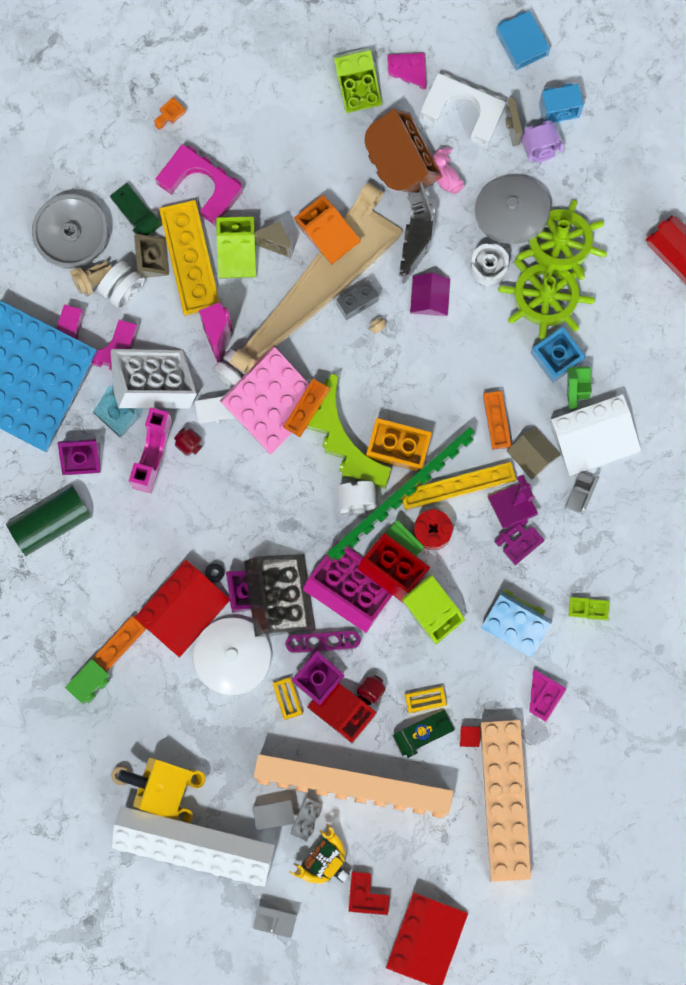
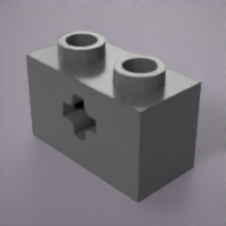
(357, 300)

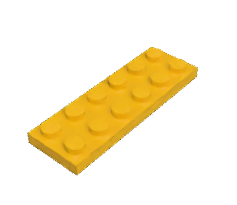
(189, 257)

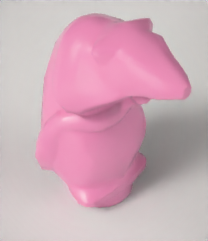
(450, 181)

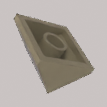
(274, 239)
(151, 256)
(533, 452)

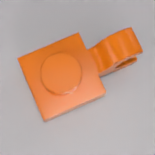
(171, 112)

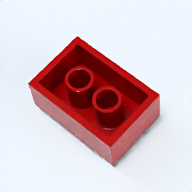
(393, 567)

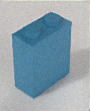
(522, 40)

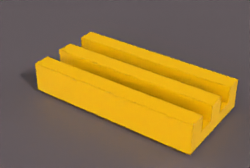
(423, 692)
(292, 714)

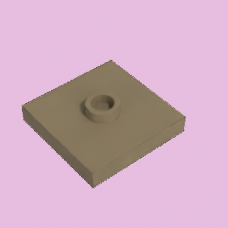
(513, 121)

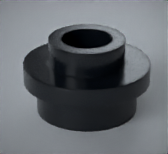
(210, 568)

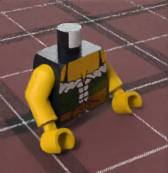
(324, 860)

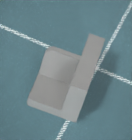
(582, 493)
(273, 815)
(274, 921)

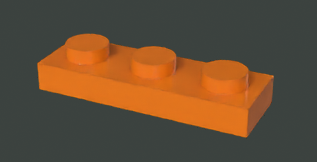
(306, 408)
(496, 420)
(119, 644)

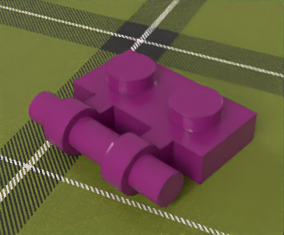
(521, 546)

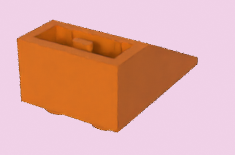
(327, 229)

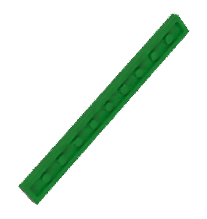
(395, 500)

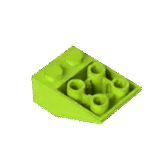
(357, 80)
(236, 247)
(433, 609)

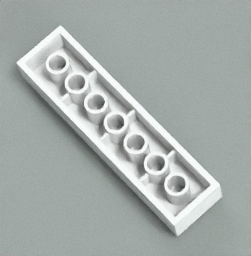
(192, 846)

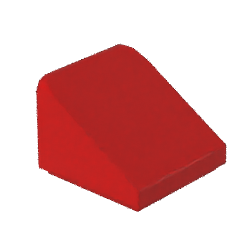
(469, 736)

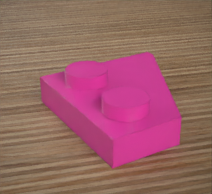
(408, 68)
(544, 696)

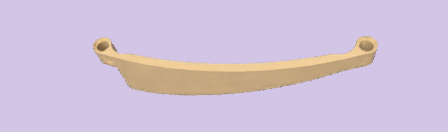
(322, 280)

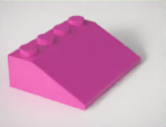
(348, 590)

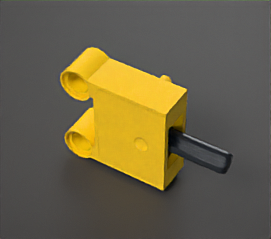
(162, 788)

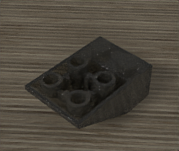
(418, 242)

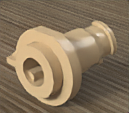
(87, 279)

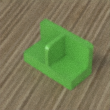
(578, 385)

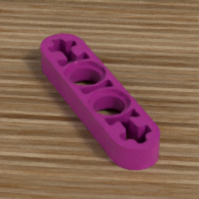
(323, 646)

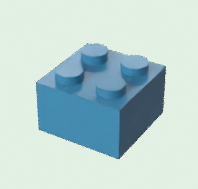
(561, 103)
(557, 354)

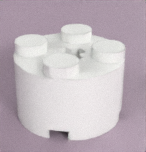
(489, 254)
(357, 498)

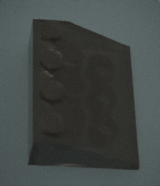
(278, 595)

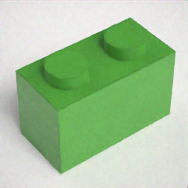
(88, 682)

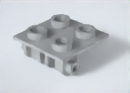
(420, 200)
(306, 818)

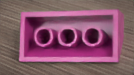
(217, 328)

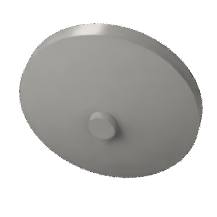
(512, 209)
(69, 231)

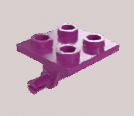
(514, 503)

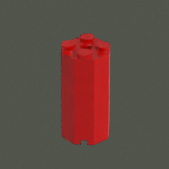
(670, 245)

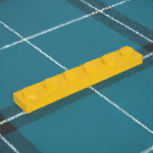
(460, 485)

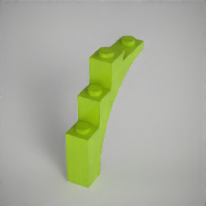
(357, 465)

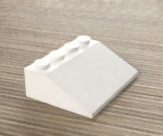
(151, 379)
(595, 435)

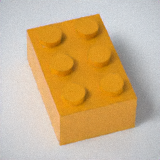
(398, 445)

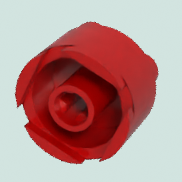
(433, 540)

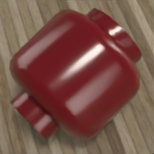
(188, 441)
(371, 689)

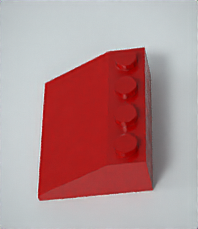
(182, 608)
(426, 940)

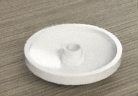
(231, 657)

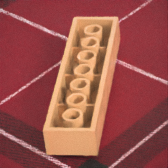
(505, 801)

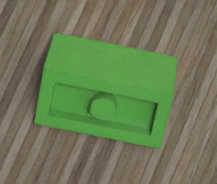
(405, 538)

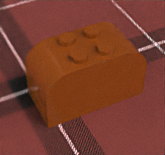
(400, 152)

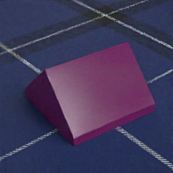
(430, 294)
(79, 456)
(238, 591)
(317, 677)

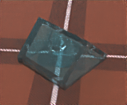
(116, 418)

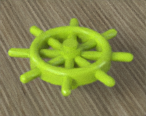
(561, 240)
(546, 295)

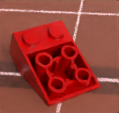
(344, 713)

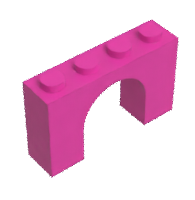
(187, 162)
(123, 337)
(145, 473)

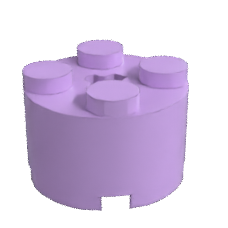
(542, 142)

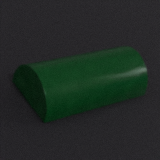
(48, 520)

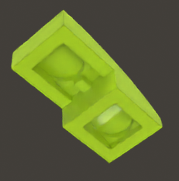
(589, 609)

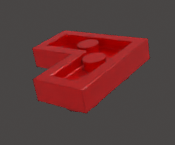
(362, 900)

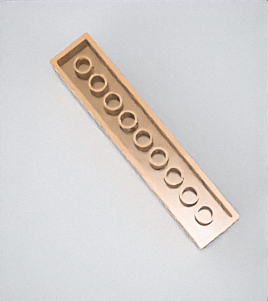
(354, 785)

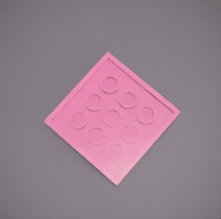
(266, 399)

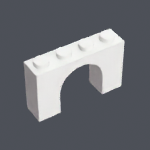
(446, 90)

